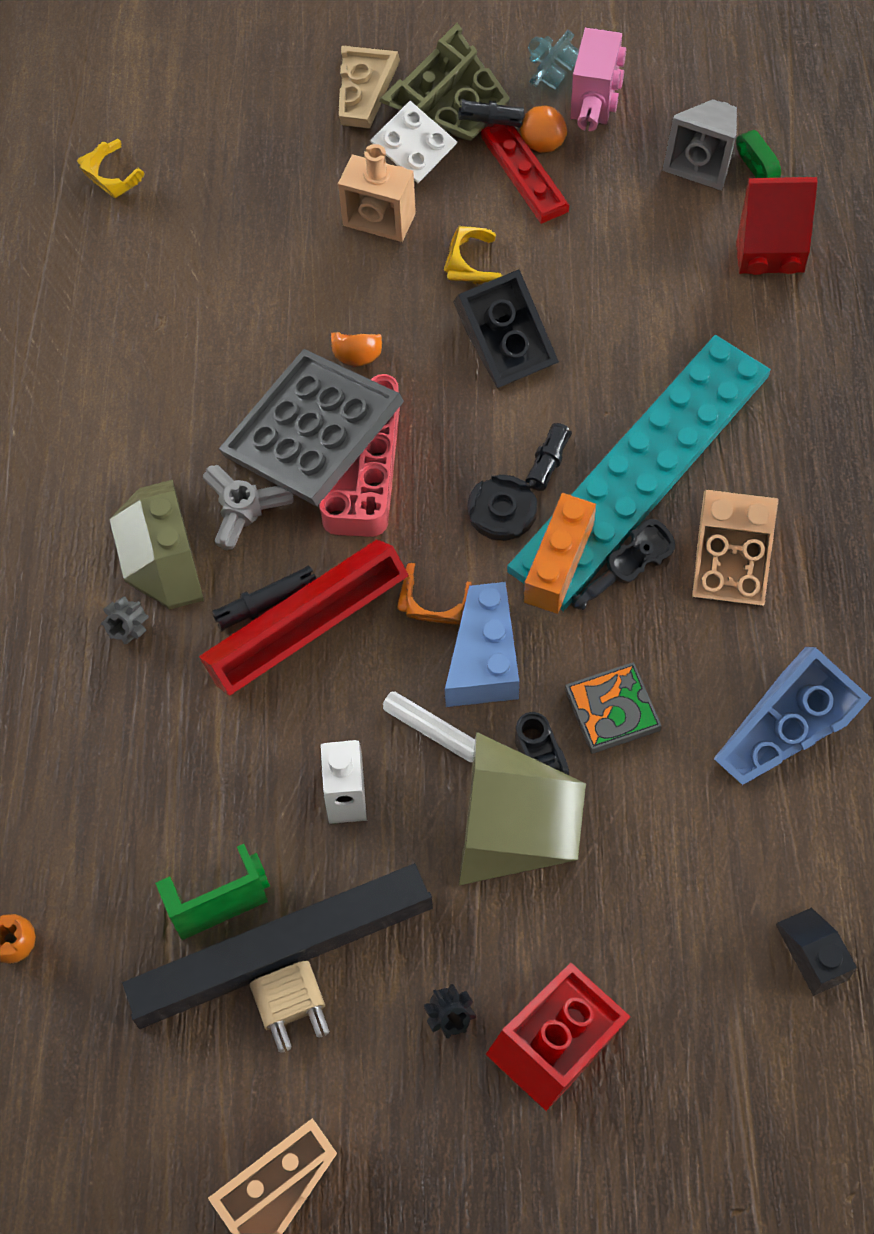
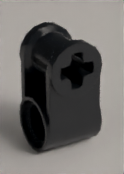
(544, 748)

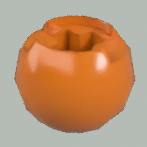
(25, 935)

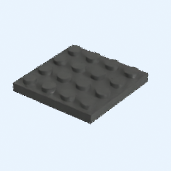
(311, 426)

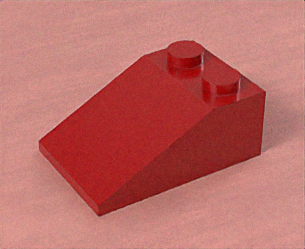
(776, 225)
(557, 1036)

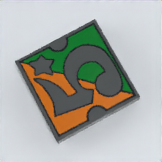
(612, 708)

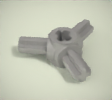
(241, 503)

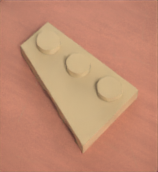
(365, 80)

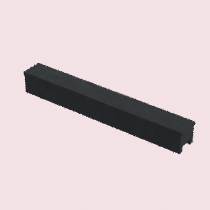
(276, 945)

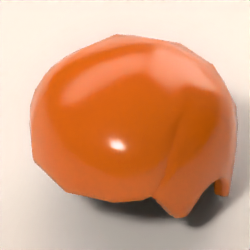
(543, 129)
(356, 349)

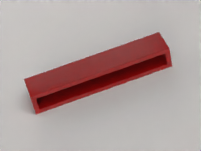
(303, 616)

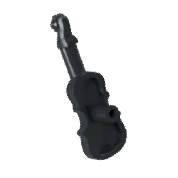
(648, 544)

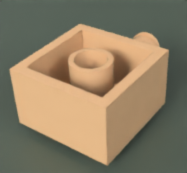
(377, 195)

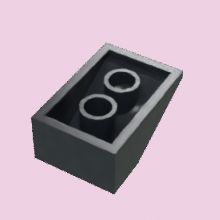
(505, 328)

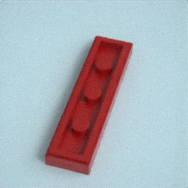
(525, 172)

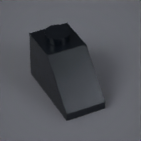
(817, 950)

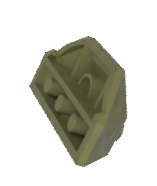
(156, 546)

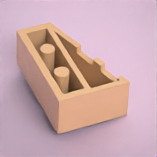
(276, 1185)

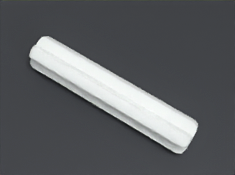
(430, 725)

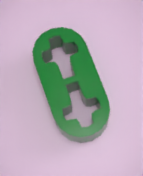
(758, 155)

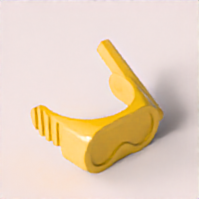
(90, 164)
(456, 267)

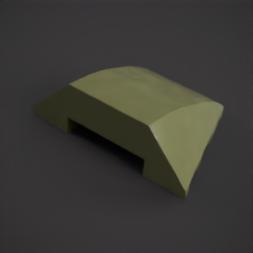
(443, 80)
(518, 814)

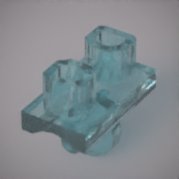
(548, 70)

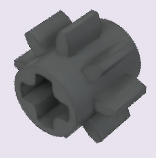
(124, 620)

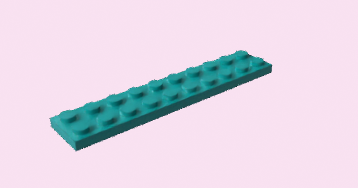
(656, 454)

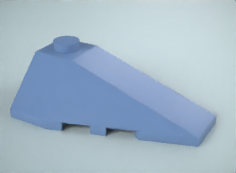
(796, 712)

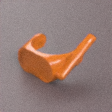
(413, 610)

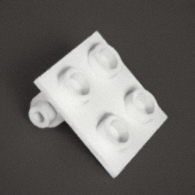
(414, 141)

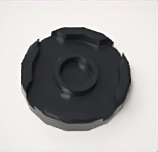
(502, 507)

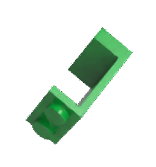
(218, 904)

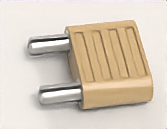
(289, 997)

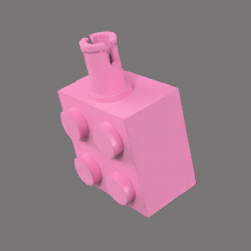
(597, 77)

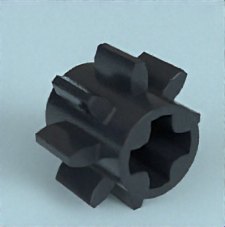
(449, 1011)

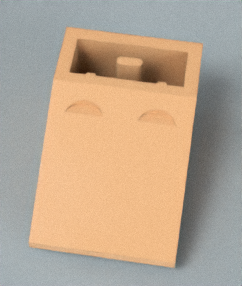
(734, 547)

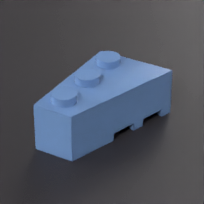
(484, 651)

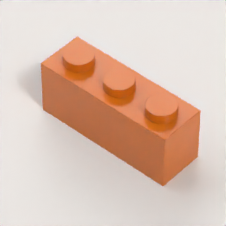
(559, 553)

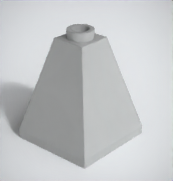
(702, 143)

